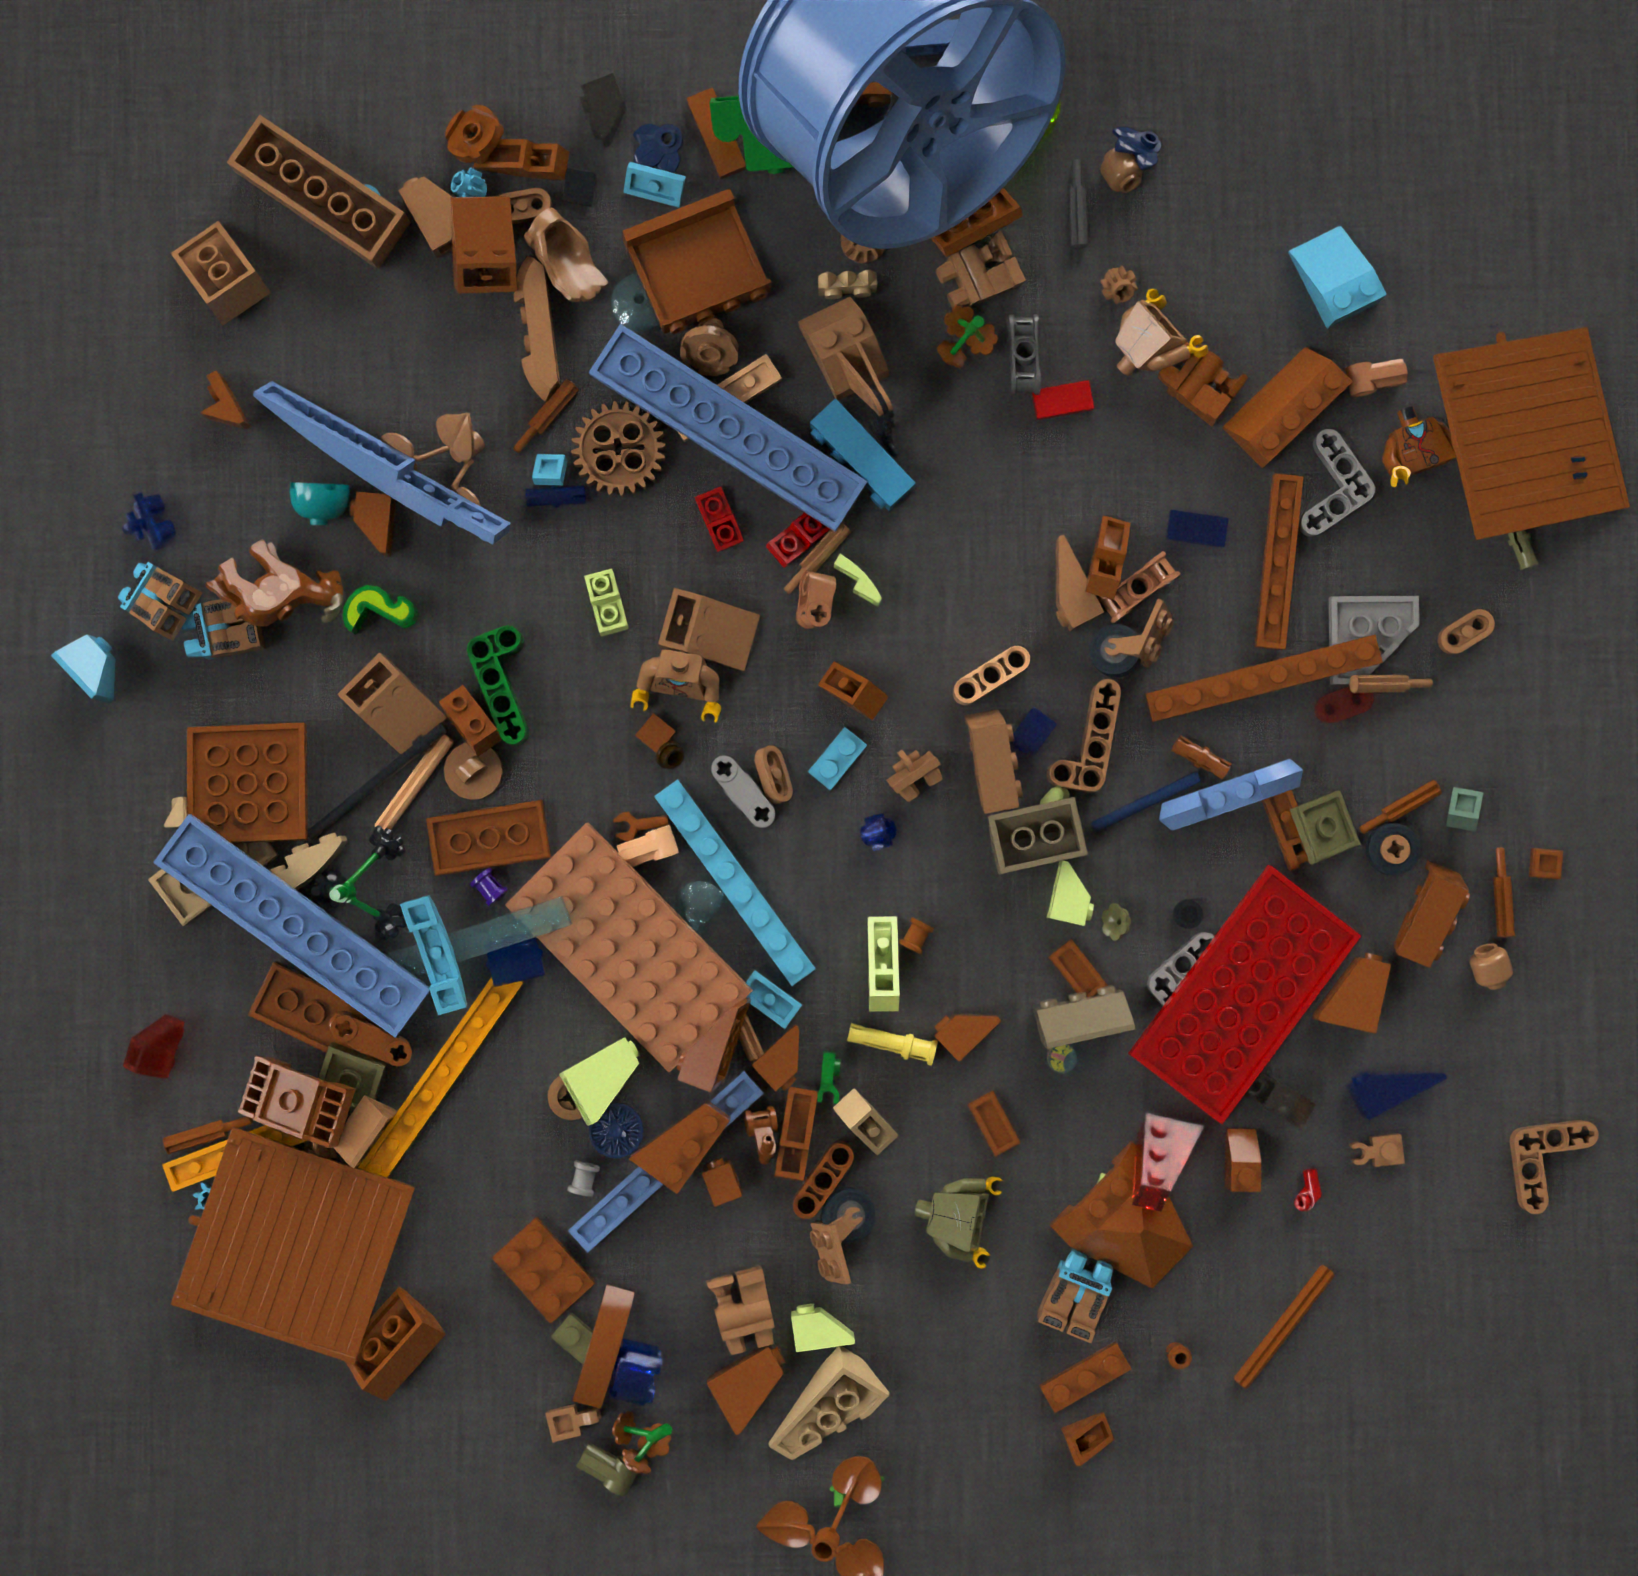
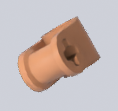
(815, 596)

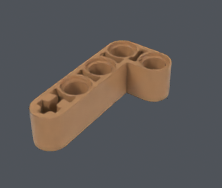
(1092, 735)

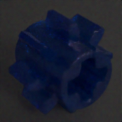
(878, 831)

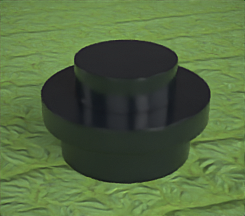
(1187, 914)

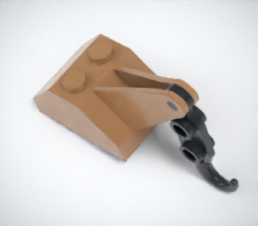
(851, 360)

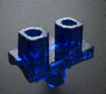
(145, 509)

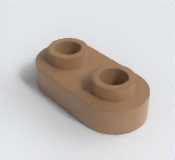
(523, 202)
(1464, 631)
(773, 774)

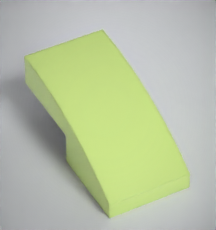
(864, 586)

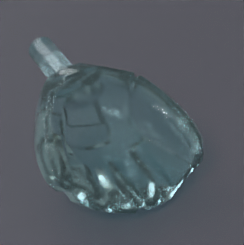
(699, 902)

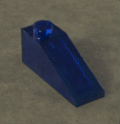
(1384, 1090)

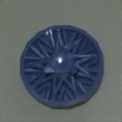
(617, 1131)

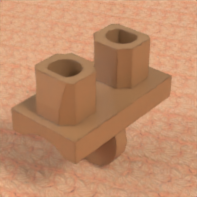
(911, 769)

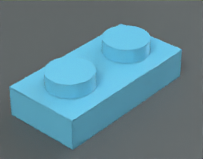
(654, 184)
(837, 758)
(772, 1000)

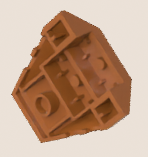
(1128, 1237)

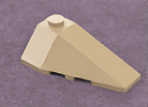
(833, 1398)

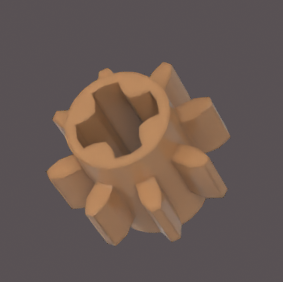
(1119, 284)

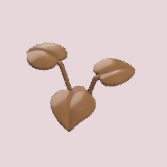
(459, 438)

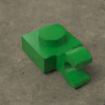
(830, 1068)

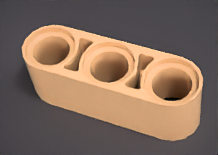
(1001, 665)

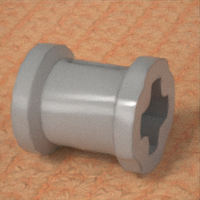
(583, 1178)

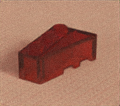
(1160, 1158)

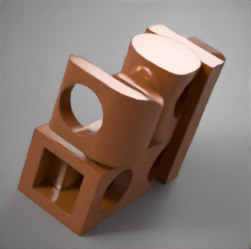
(1192, 386)

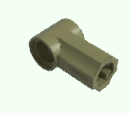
(607, 1468)

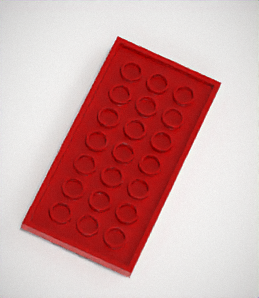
(1244, 994)

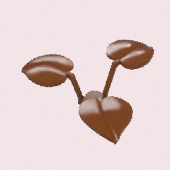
(788, 1522)

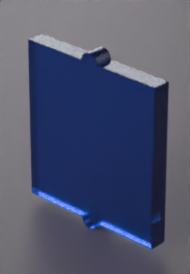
(515, 962)

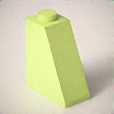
(600, 1077)

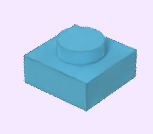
(549, 469)

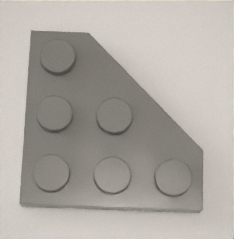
(1362, 616)

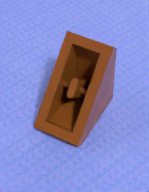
(1087, 1437)

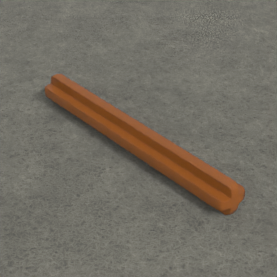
(1284, 1326)

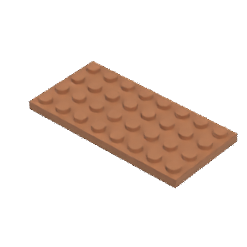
(632, 948)

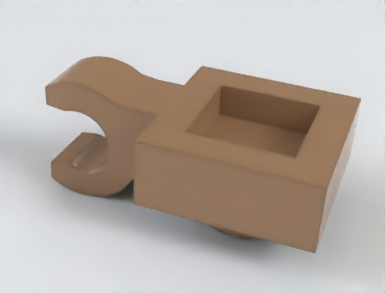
(567, 1421)

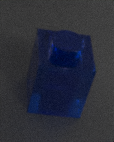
(1033, 731)

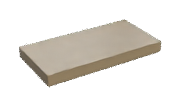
(187, 904)

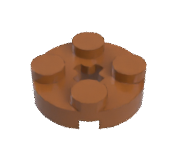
(483, 143)

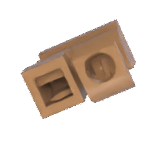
(974, 280)
(746, 1317)

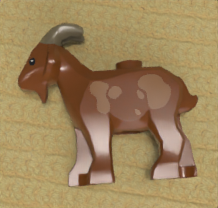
(278, 591)

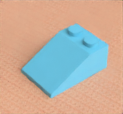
(1337, 276)

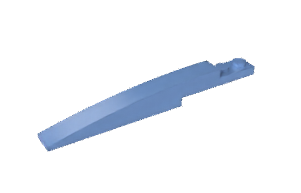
(380, 464)

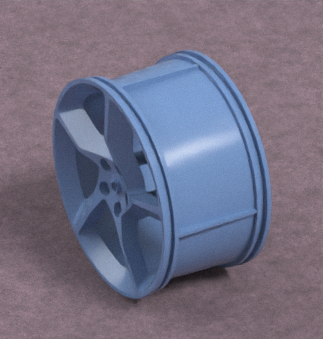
(948, 136)

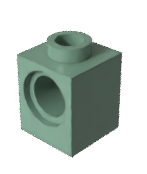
(1464, 809)

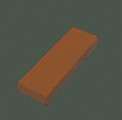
(724, 155)

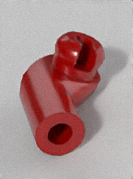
(1310, 1192)

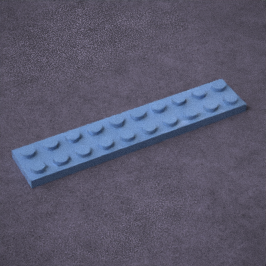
(727, 427)
(292, 925)

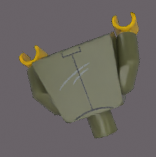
(958, 1217)

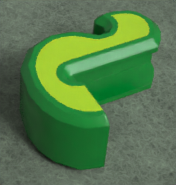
(376, 599)

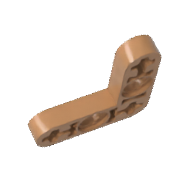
(1533, 1154)

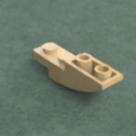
(310, 861)

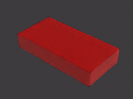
(1063, 400)

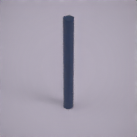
(1145, 802)

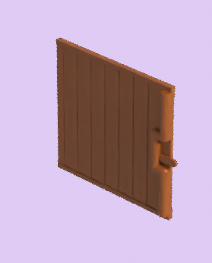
(1518, 421)
(292, 1245)

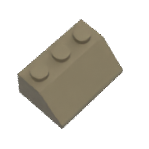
(1036, 835)
(1083, 1017)

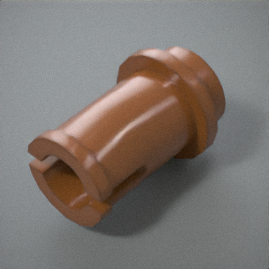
(1182, 1361)

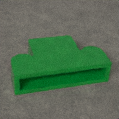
(730, 123)

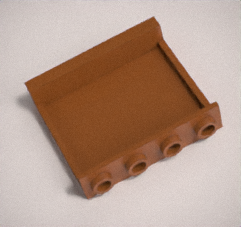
(696, 262)

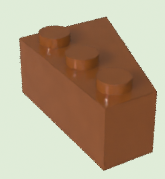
(1432, 915)
(680, 1148)

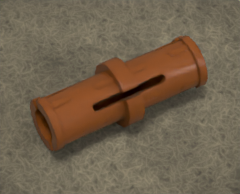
(1201, 757)

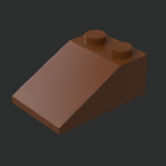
(710, 1057)

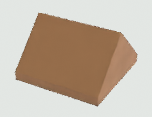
(363, 1130)

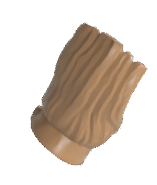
(565, 256)

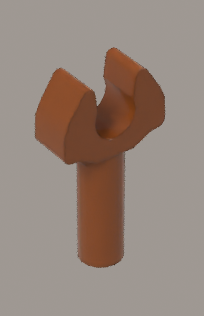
(639, 824)

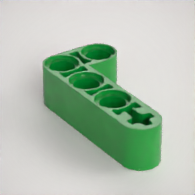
(503, 688)

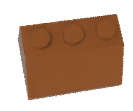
(394, 1344)

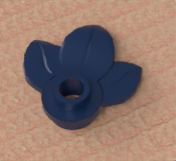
(1142, 144)
(654, 151)

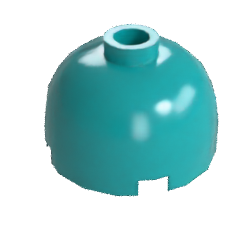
(319, 501)

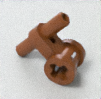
(762, 1126)

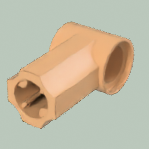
(654, 845)

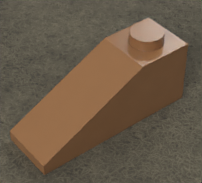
(1072, 601)

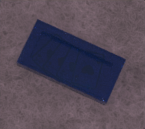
(1197, 528)

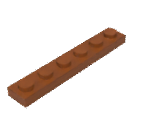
(1279, 561)

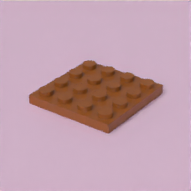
(249, 781)

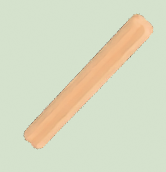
(414, 783)

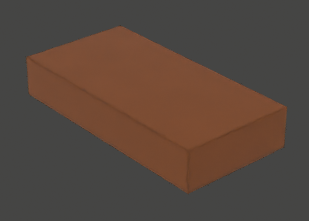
(1077, 969)
(993, 1123)

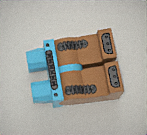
(150, 594)
(220, 632)
(1076, 1296)

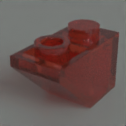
(154, 1048)

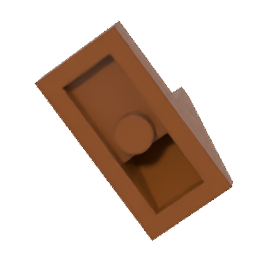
(227, 409)

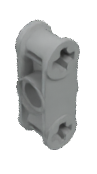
(743, 791)

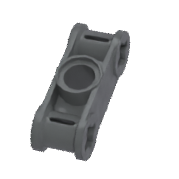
(1024, 372)

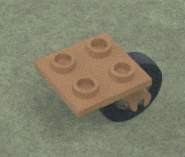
(1119, 650)
(847, 1218)

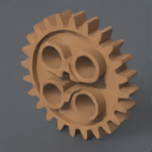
(617, 423)

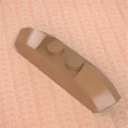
(542, 365)

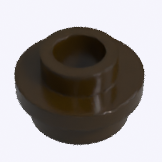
(670, 755)

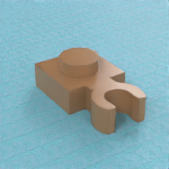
(1383, 1150)

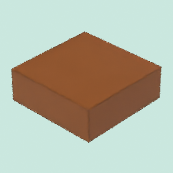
(655, 733)
(1546, 863)

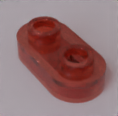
(1342, 705)

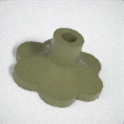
(1115, 921)

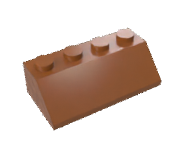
(1286, 405)

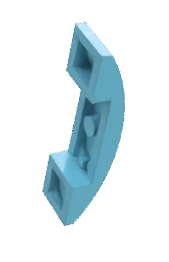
(436, 954)

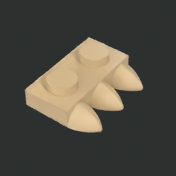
(847, 283)

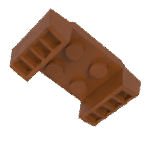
(296, 1102)

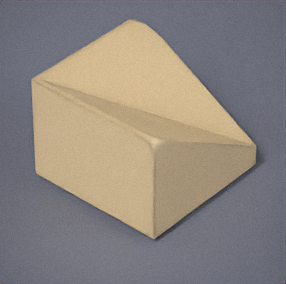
(178, 813)

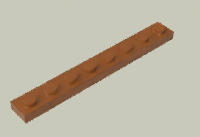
(1263, 678)

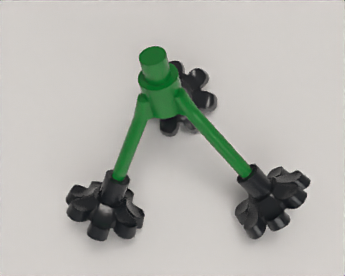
(340, 889)

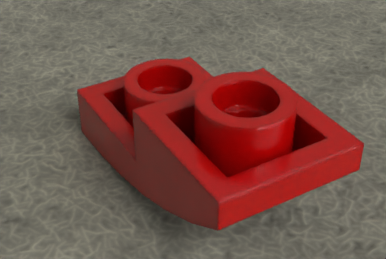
(719, 518)
(796, 539)

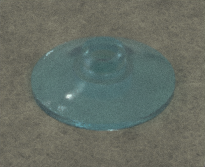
(628, 313)

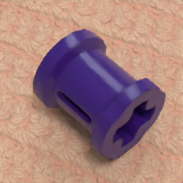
(488, 887)

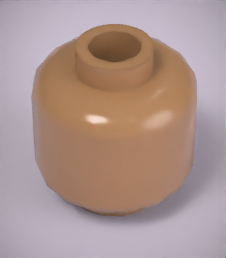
(1121, 171)
(1491, 966)

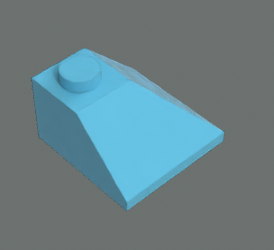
(90, 666)

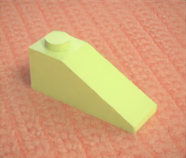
(883, 964)

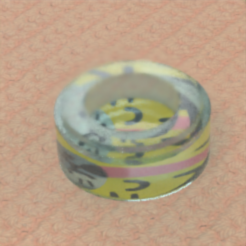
(1062, 1058)

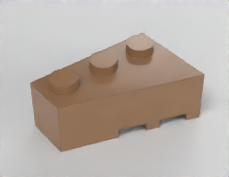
(994, 761)

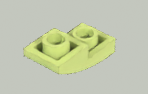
(606, 602)

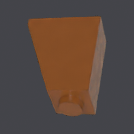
(1357, 995)
(746, 1384)

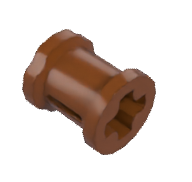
(916, 935)

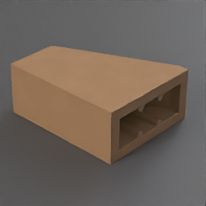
(431, 212)

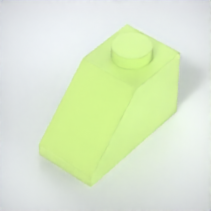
(1069, 897)
(818, 1329)

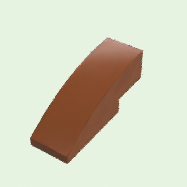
(527, 159)
(1108, 557)
(796, 1134)

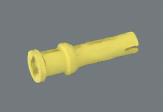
(905, 1045)

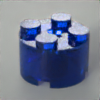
(635, 1372)

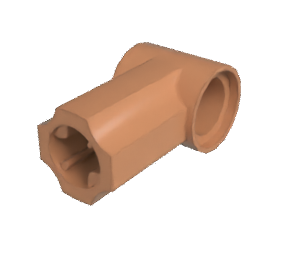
(1371, 377)

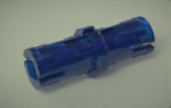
(556, 496)

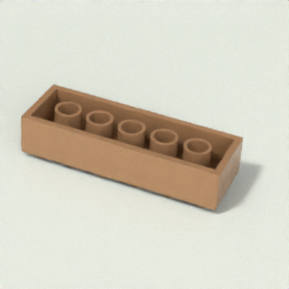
(319, 191)

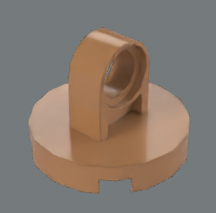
(709, 348)
(473, 775)

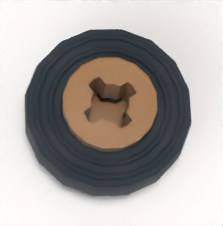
(1381, 850)

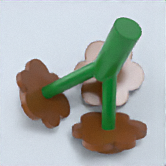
(968, 330)
(652, 1443)

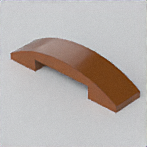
(604, 1346)

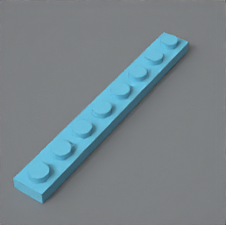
(734, 882)

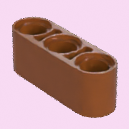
(816, 1192)

